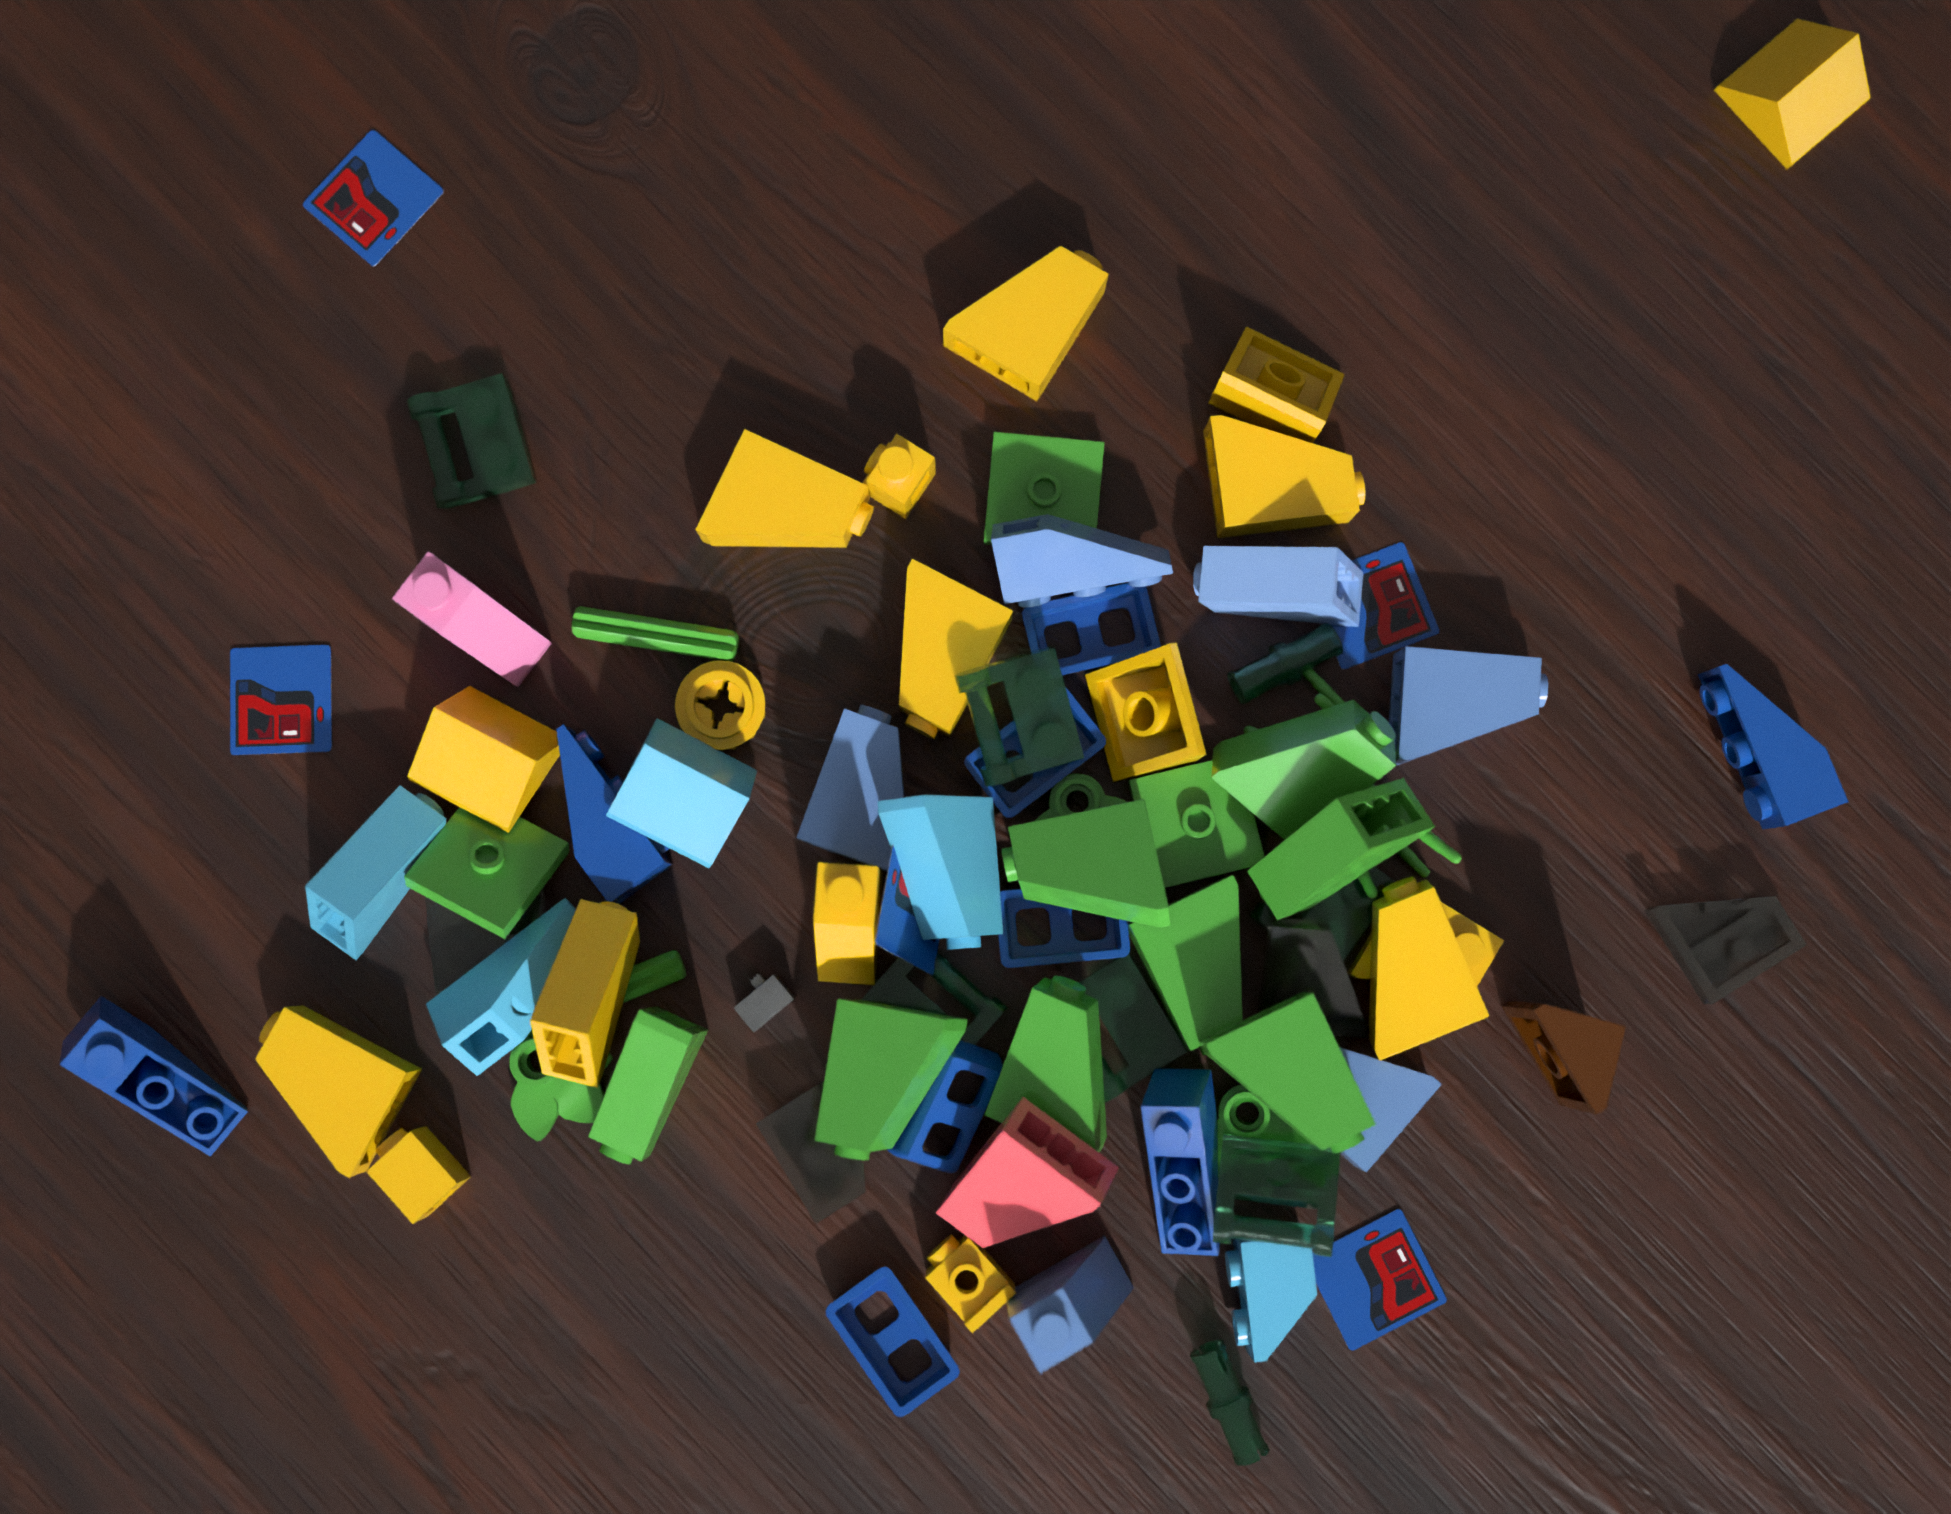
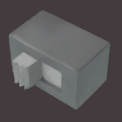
(764, 1001)

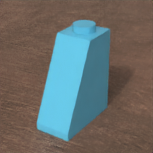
(947, 864)
(366, 876)

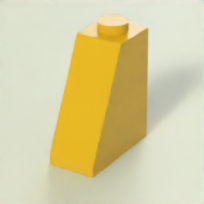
(1030, 320)
(1276, 481)
(782, 501)
(943, 635)
(847, 922)
(1416, 971)
(585, 992)
(335, 1083)

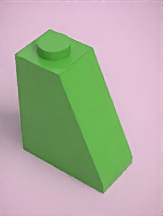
(1305, 763)
(1339, 846)
(1091, 863)
(1196, 961)
(1057, 1061)
(1296, 1071)
(880, 1072)
(646, 1083)

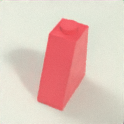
(1026, 1179)

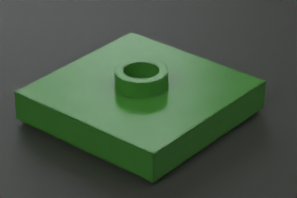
(1043, 477)
(1197, 824)
(486, 870)

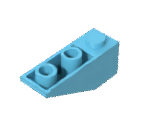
(493, 1002)

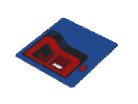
(373, 197)
(1391, 608)
(280, 700)
(898, 926)
(1377, 1280)

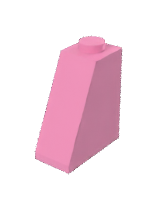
(471, 619)

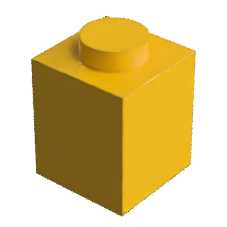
(417, 1172)

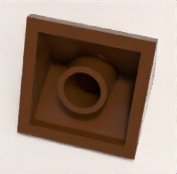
(1570, 1051)

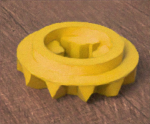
(706, 683)

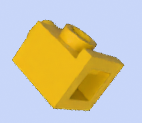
(899, 474)
(988, 1295)

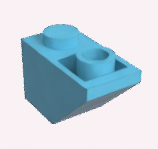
(1274, 1292)

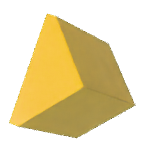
(1798, 87)
(1277, 387)
(1146, 713)
(484, 756)

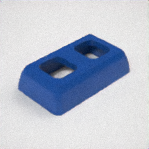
(1084, 615)
(1013, 802)
(1063, 945)
(939, 1108)
(873, 1349)

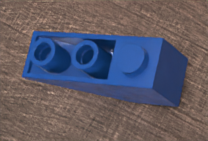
(1778, 761)
(608, 851)
(150, 1076)
(1183, 1158)

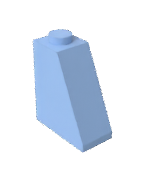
(1280, 583)

